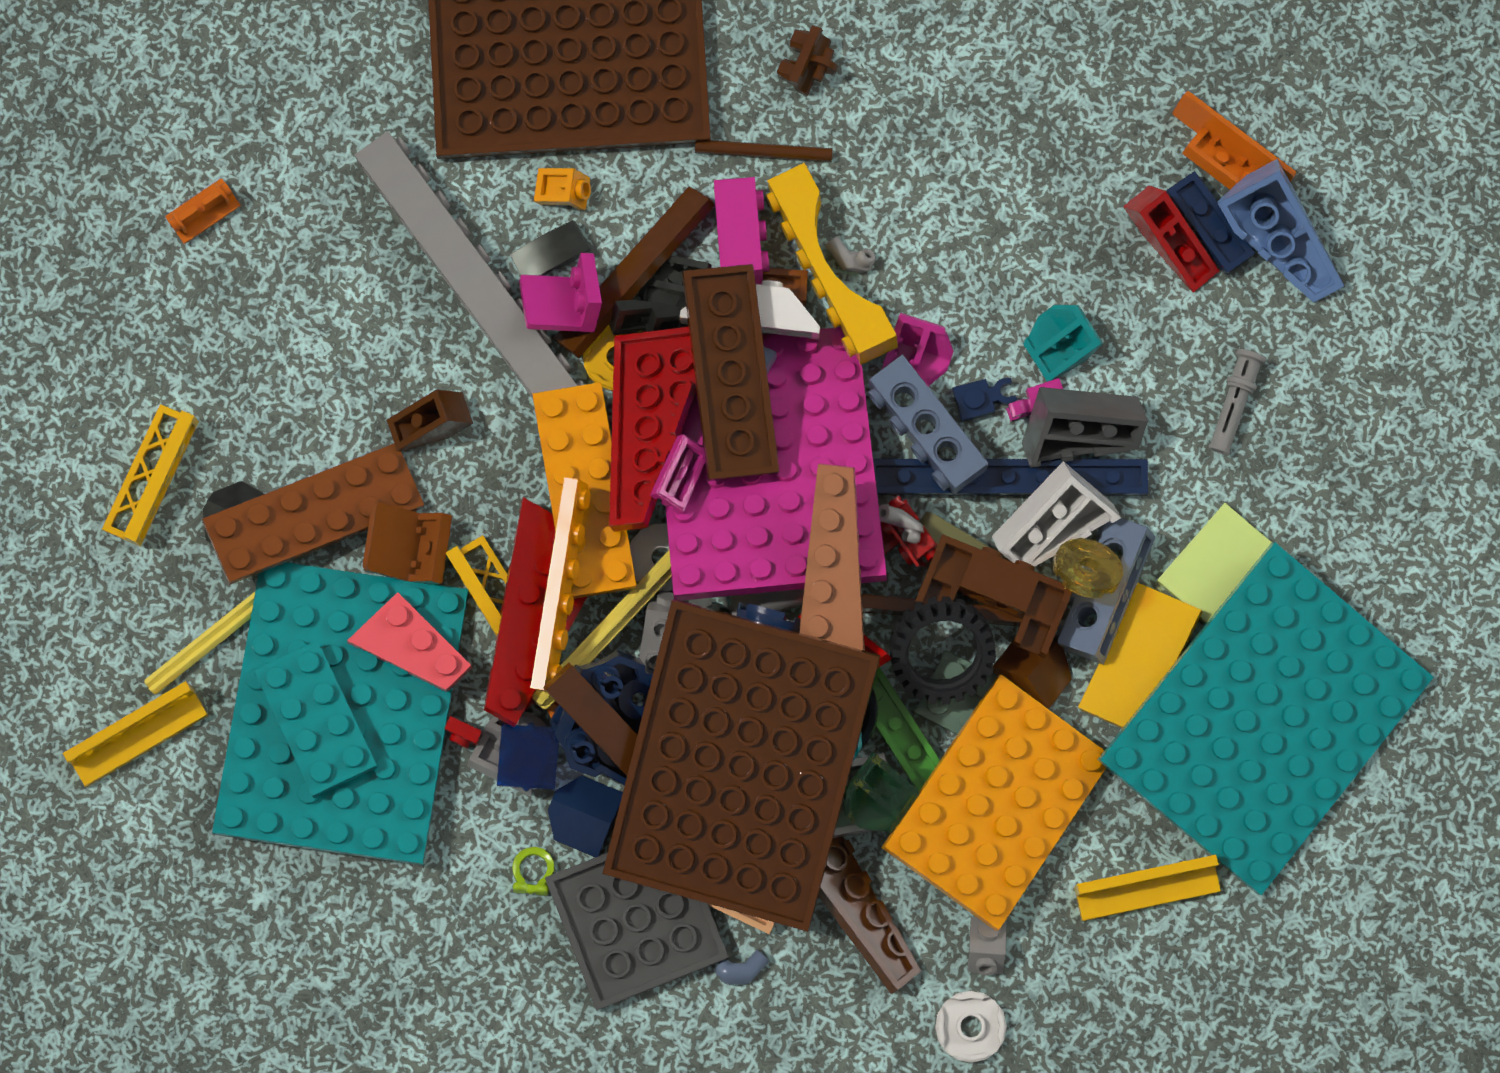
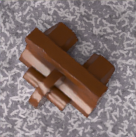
(812, 61)

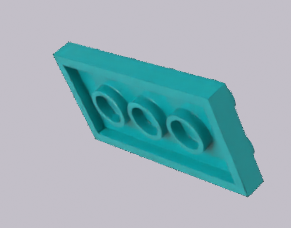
(315, 719)

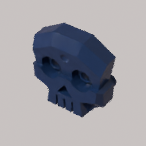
(617, 681)

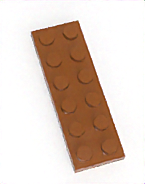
(309, 513)

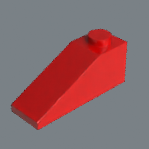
(1171, 236)

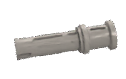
(1241, 381)

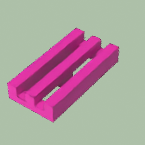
(667, 497)

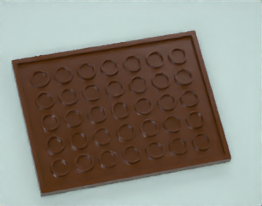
(566, 75)
(741, 764)

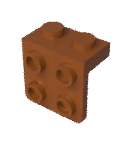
(407, 544)

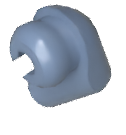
(741, 972)

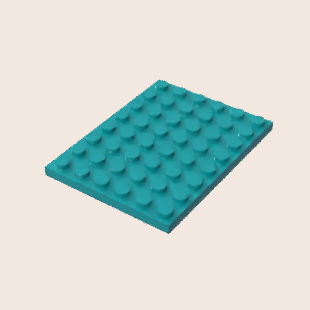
(399, 716)
(1265, 718)

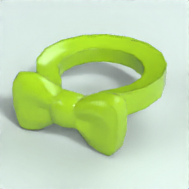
(520, 885)

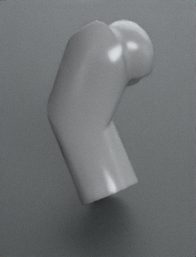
(850, 260)
(902, 519)

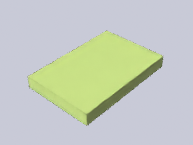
(1214, 562)

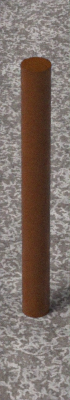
(764, 150)

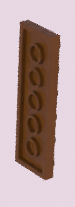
(730, 372)

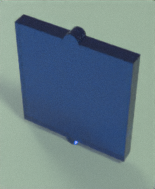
(528, 757)

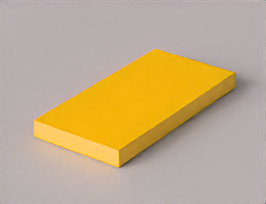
(1142, 653)

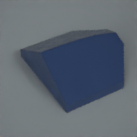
(583, 814)

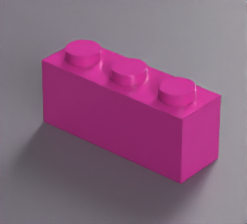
(738, 224)

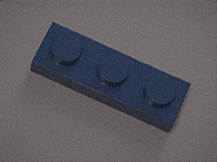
(1209, 223)

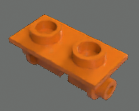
(202, 211)

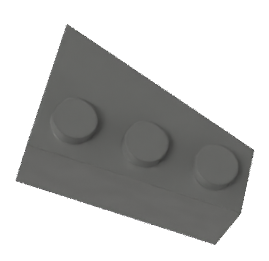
(1082, 423)

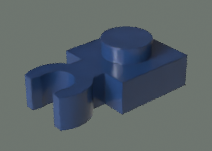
(977, 400)

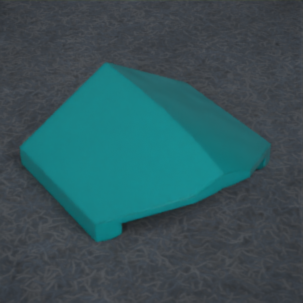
(1061, 340)

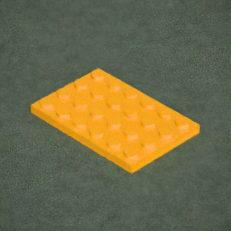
(997, 802)

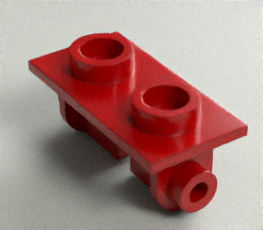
(911, 552)

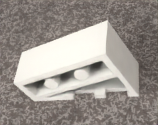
(1054, 513)

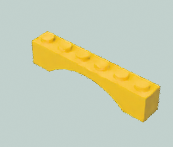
(862, 322)

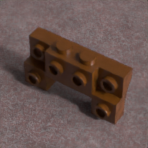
(1001, 585)

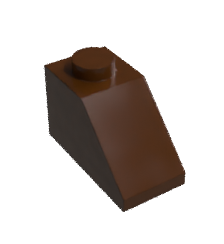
(430, 420)

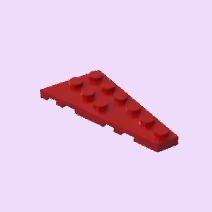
(649, 408)
(522, 614)

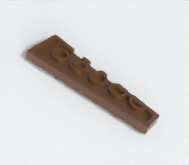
(865, 918)

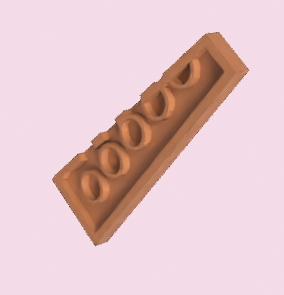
(833, 573)

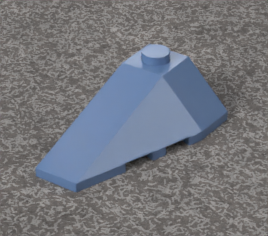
(1274, 222)

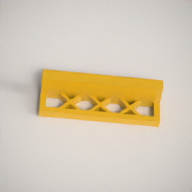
(158, 478)
(472, 583)
(136, 734)
(1147, 888)

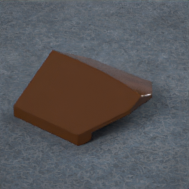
(1037, 676)

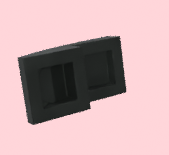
(551, 250)
(643, 316)

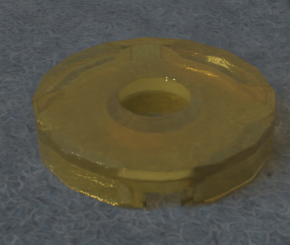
(1089, 553)

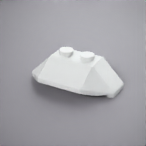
(779, 312)

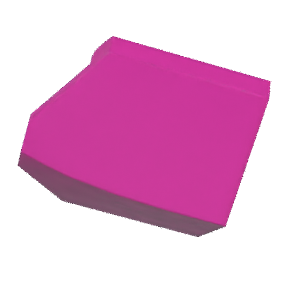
(924, 347)

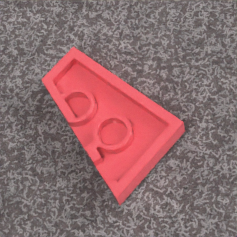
(409, 642)

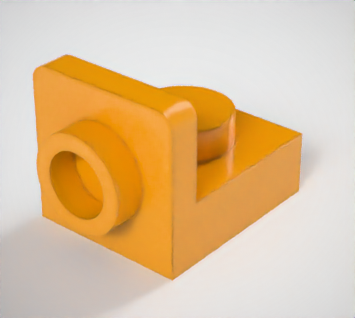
(562, 187)

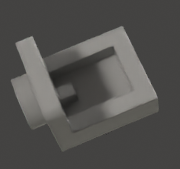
(986, 948)

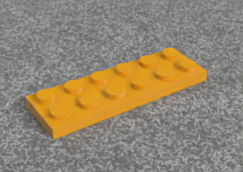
(578, 446)

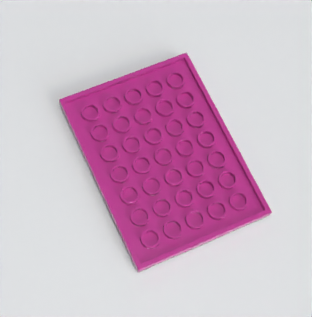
(757, 529)

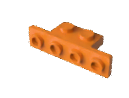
(1220, 145)

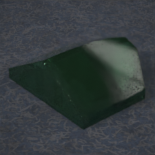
(878, 796)

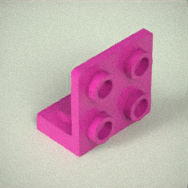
(563, 301)

